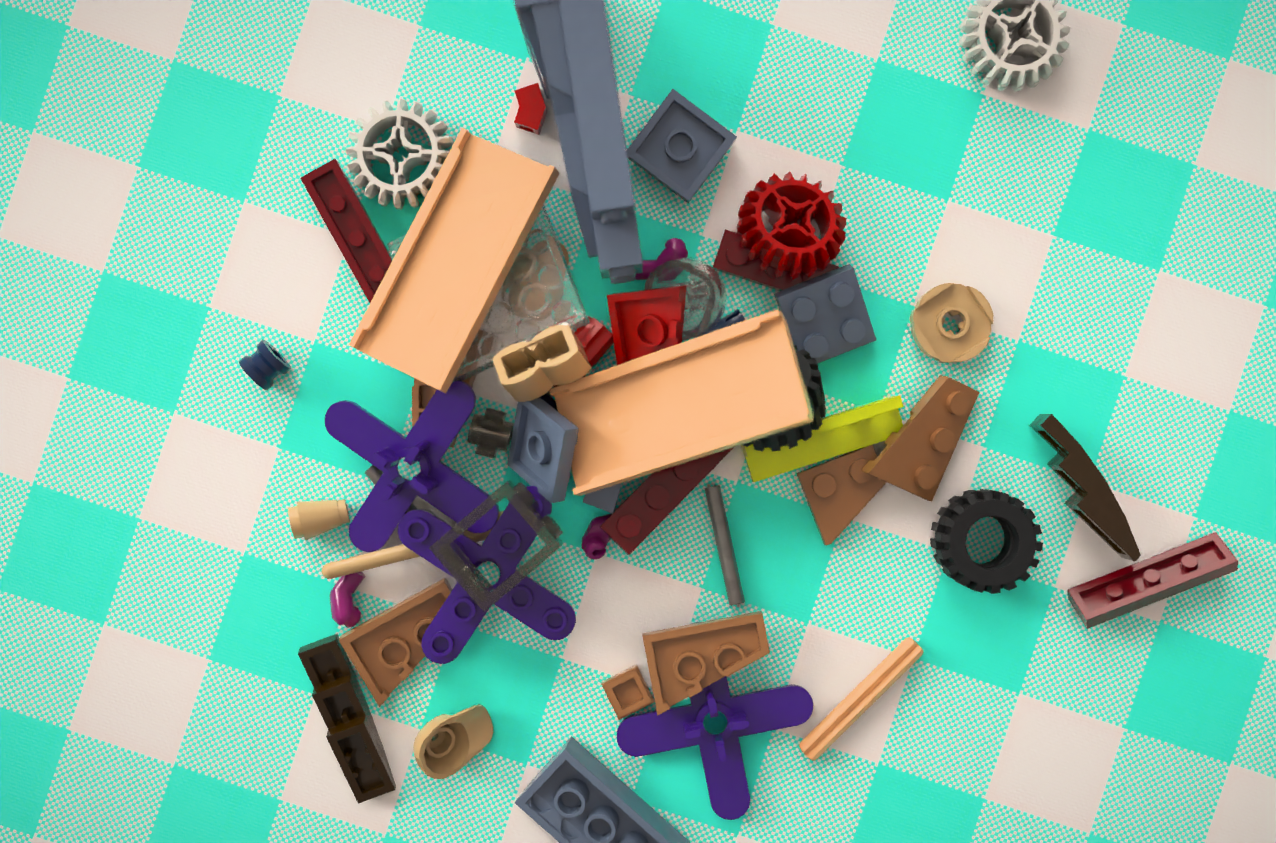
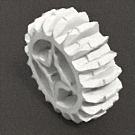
(1042, 49)
(383, 152)

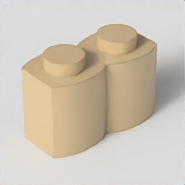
(535, 366)

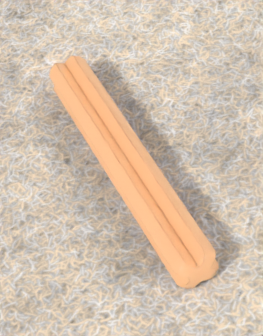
(861, 698)

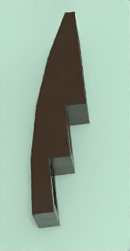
(1092, 496)
(348, 719)

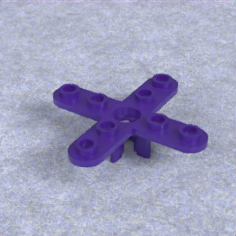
(426, 444)
(503, 546)
(720, 752)

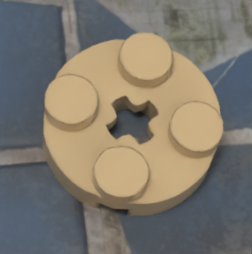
(956, 300)

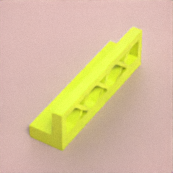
(836, 436)

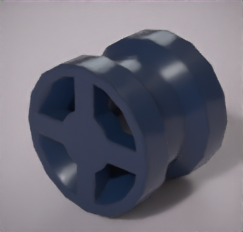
(264, 365)

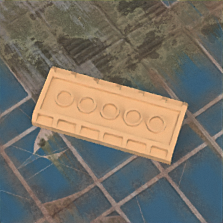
(454, 260)
(684, 402)

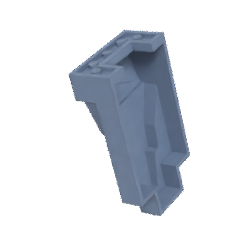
(577, 73)

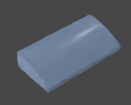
(587, 803)

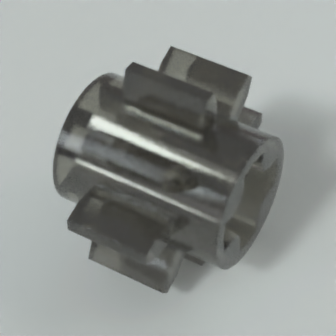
(490, 433)

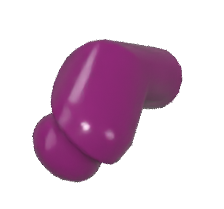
(674, 249)
(342, 602)

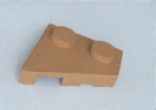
(839, 491)

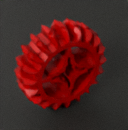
(793, 246)

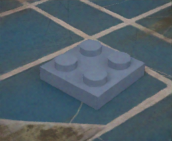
(680, 146)
(827, 314)
(543, 448)

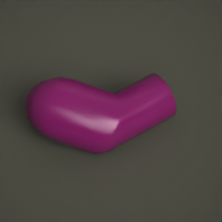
(595, 539)

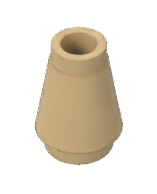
(317, 517)

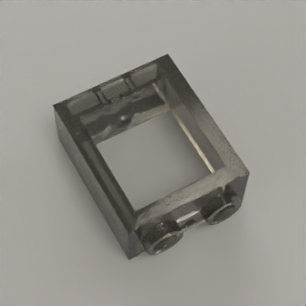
(467, 573)

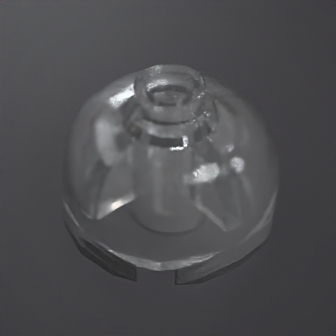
(704, 292)

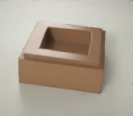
(627, 691)

